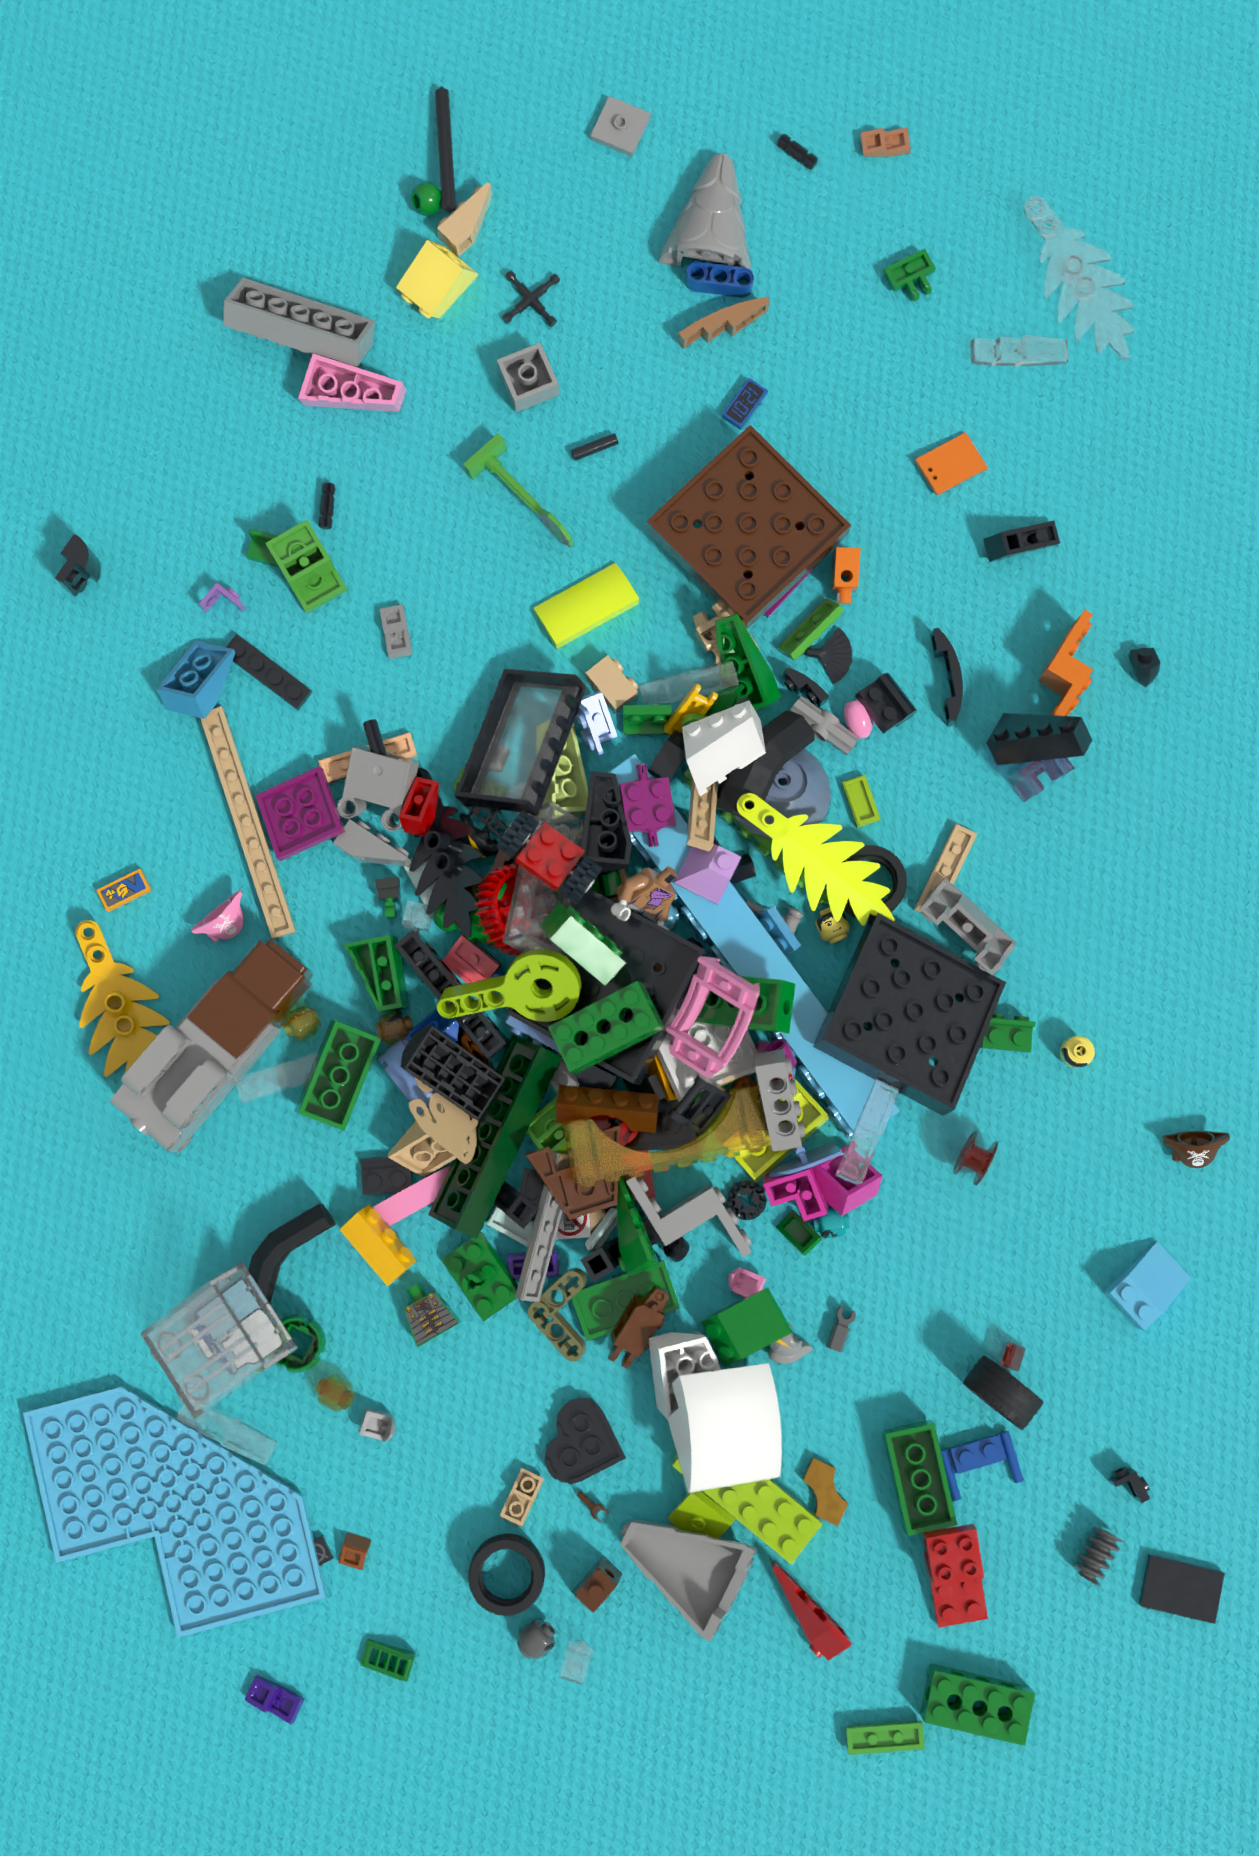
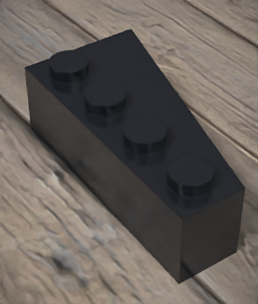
(1037, 738)

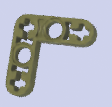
(551, 1309)

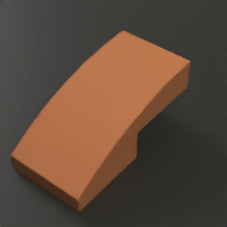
(884, 144)

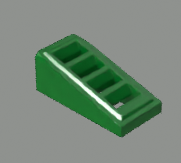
(400, 1654)

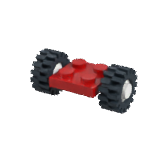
(549, 856)

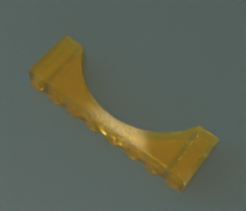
(736, 1129)

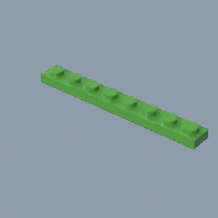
(763, 844)

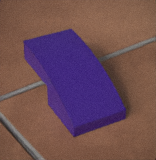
(274, 1698)

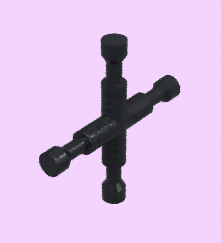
(530, 298)

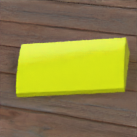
(586, 605)
(762, 1162)

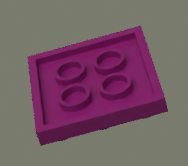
(300, 813)

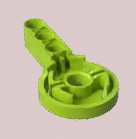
(520, 992)

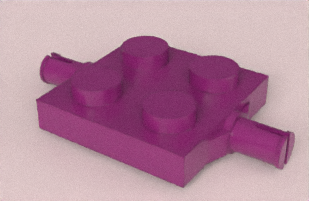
(647, 805)

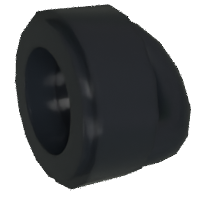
(677, 1249)

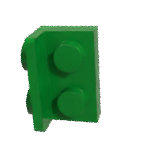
(645, 719)
(1009, 1034)

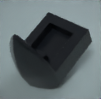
(1145, 665)

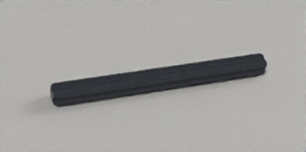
(445, 149)

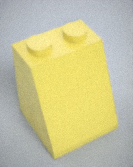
(435, 279)

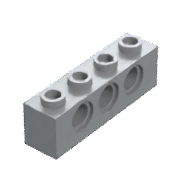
(782, 1134)

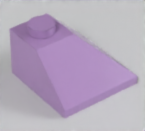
(708, 872)

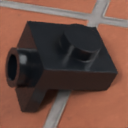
(1136, 1484)

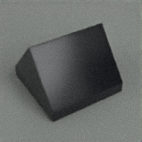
(744, 870)

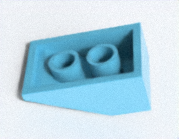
(1148, 1286)

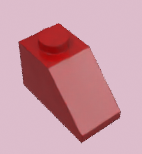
(420, 807)

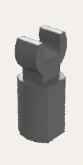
(840, 1331)

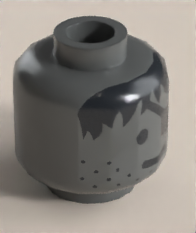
(536, 1639)

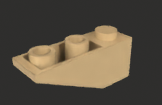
(462, 226)

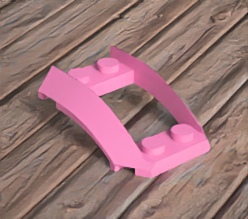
(729, 986)

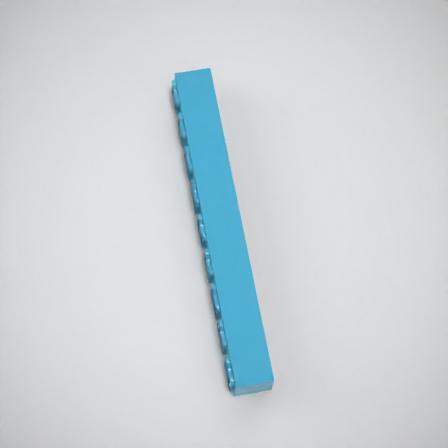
(750, 951)

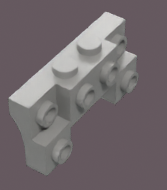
(969, 923)

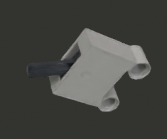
(377, 778)

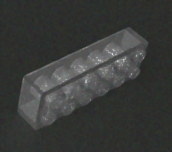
(533, 898)

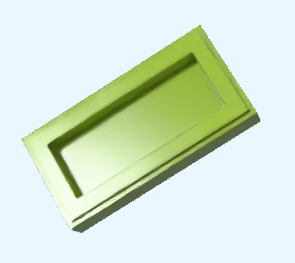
(861, 801)

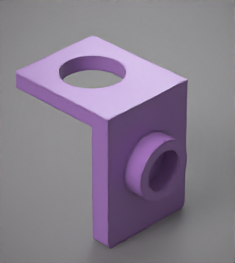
(216, 592)

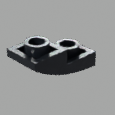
(798, 682)

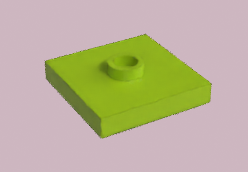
(701, 1515)

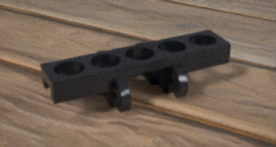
(485, 820)

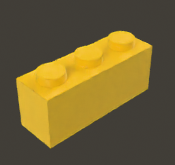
(378, 1244)

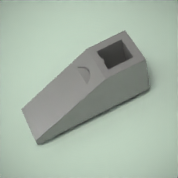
(367, 847)

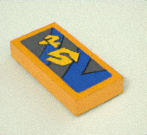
(124, 890)

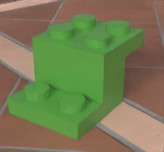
(306, 566)
(545, 1130)

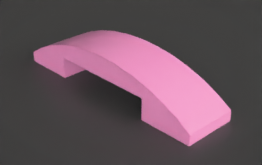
(411, 1198)

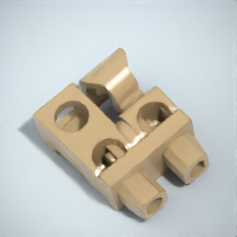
(707, 631)

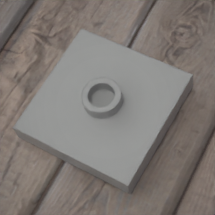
(620, 126)

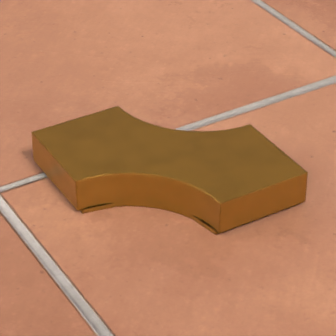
(828, 1502)

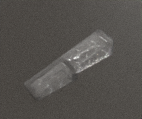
(274, 1078)
(867, 1132)

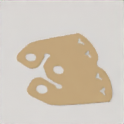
(450, 1127)

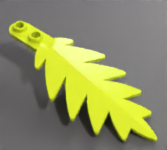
(821, 862)

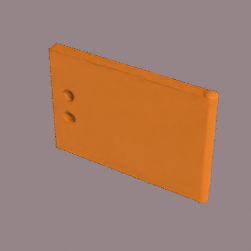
(951, 464)

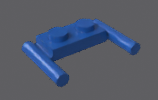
(979, 1454)

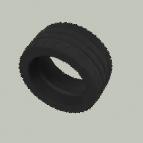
(893, 865)
(1003, 1392)
(493, 1603)

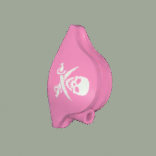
(223, 921)

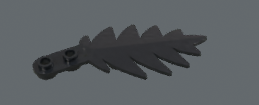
(445, 865)

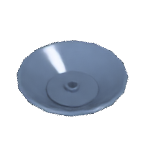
(804, 792)

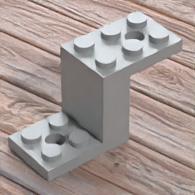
(689, 1213)

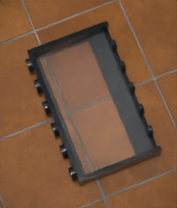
(521, 741)

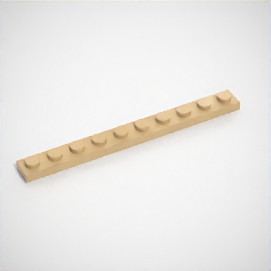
(248, 824)

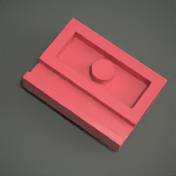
(470, 961)

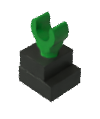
(389, 890)

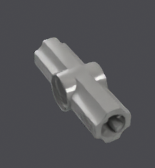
(826, 725)

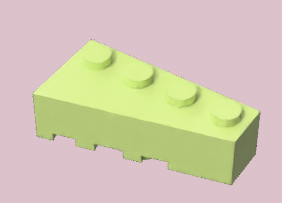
(569, 784)

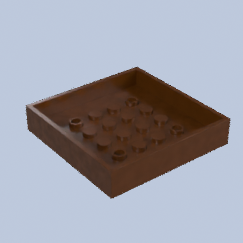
(748, 527)

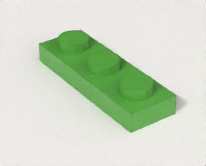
(810, 629)
(885, 1737)

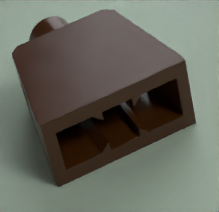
(597, 1584)

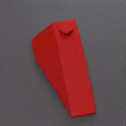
(821, 1629)

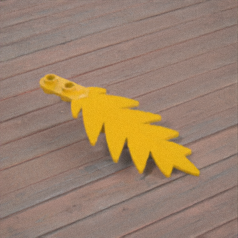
(115, 996)

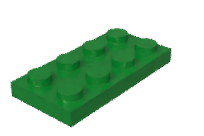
(604, 1303)

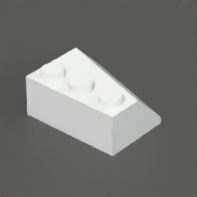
(676, 1356)

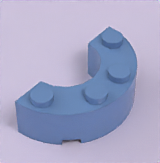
(405, 1081)

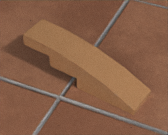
(730, 319)

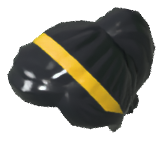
(479, 840)

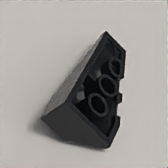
(605, 825)

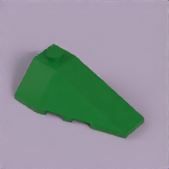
(750, 666)
(634, 1242)

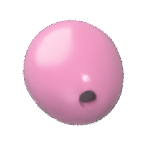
(858, 719)

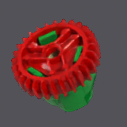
(494, 905)

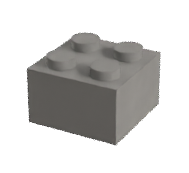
(528, 377)

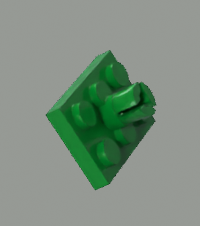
(482, 1276)

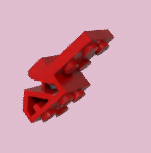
(955, 1575)

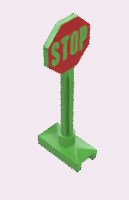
(487, 458)

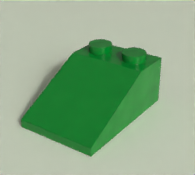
(746, 1326)

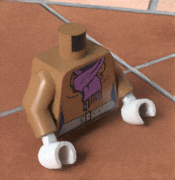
(647, 895)

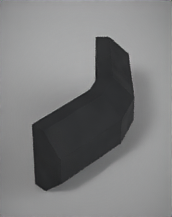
(783, 740)
(279, 1243)

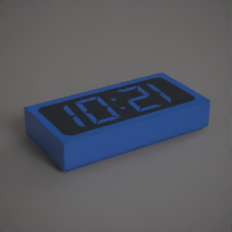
(744, 403)

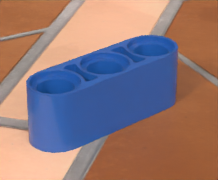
(730, 274)

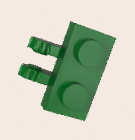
(910, 270)

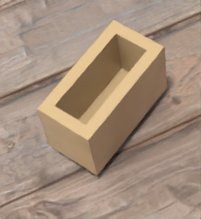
(613, 684)

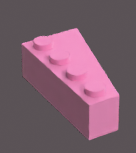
(349, 387)

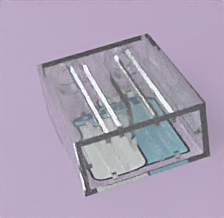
(218, 1340)

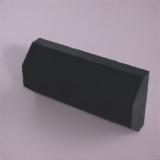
(451, 1071)

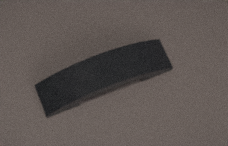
(941, 648)
(515, 1205)

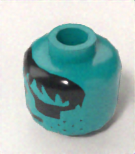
(831, 1224)

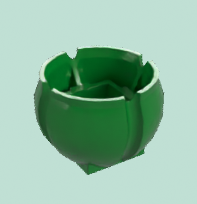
(294, 1361)

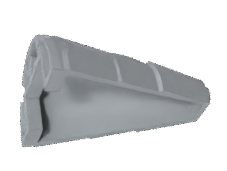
(711, 221)
(690, 1569)

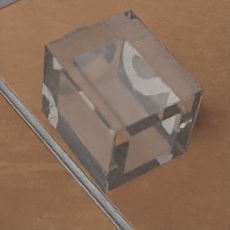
(416, 917)

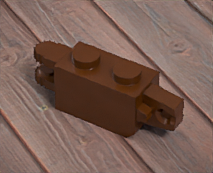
(638, 1324)

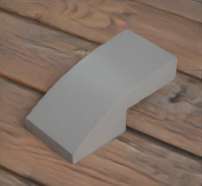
(396, 631)

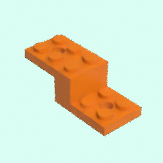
(1065, 673)

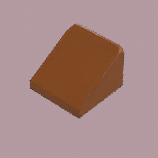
(354, 1551)

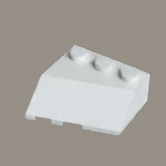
(722, 744)

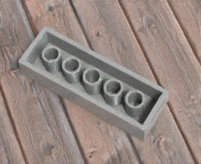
(298, 322)

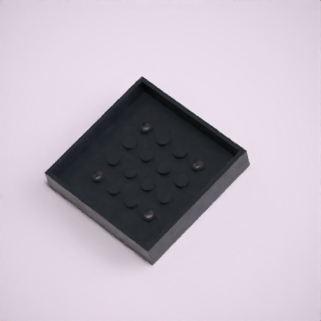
(643, 948)
(910, 1014)

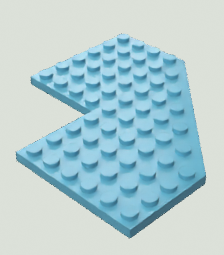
(222, 1528)

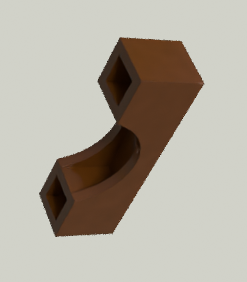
(633, 1108)

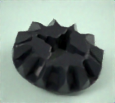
(745, 1188)

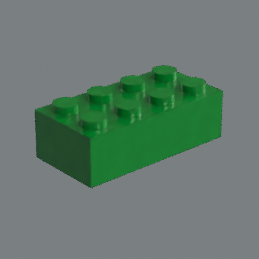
(337, 1075)
(919, 1477)

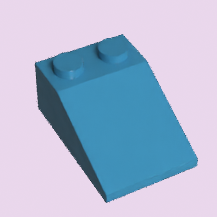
(197, 680)

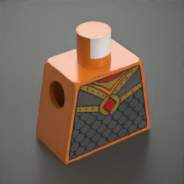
(845, 562)

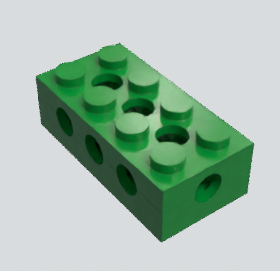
(770, 1013)
(591, 1019)
(983, 1721)

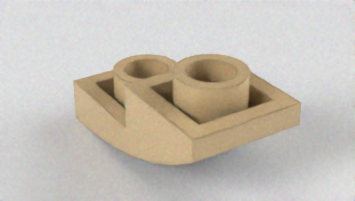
(521, 1497)

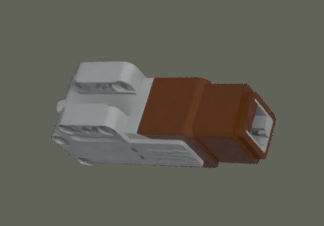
(218, 1040)

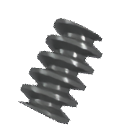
(1097, 1555)

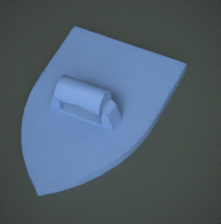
(808, 1159)

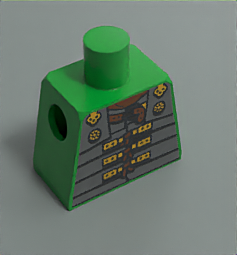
(428, 1315)

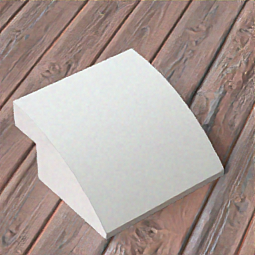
(727, 1427)

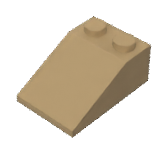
(420, 1152)

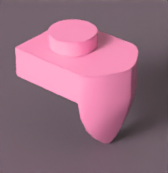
(745, 1282)

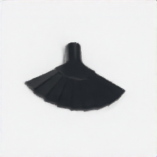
(834, 655)

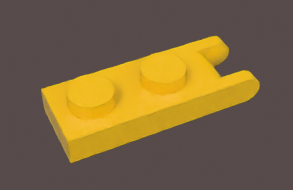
(691, 703)

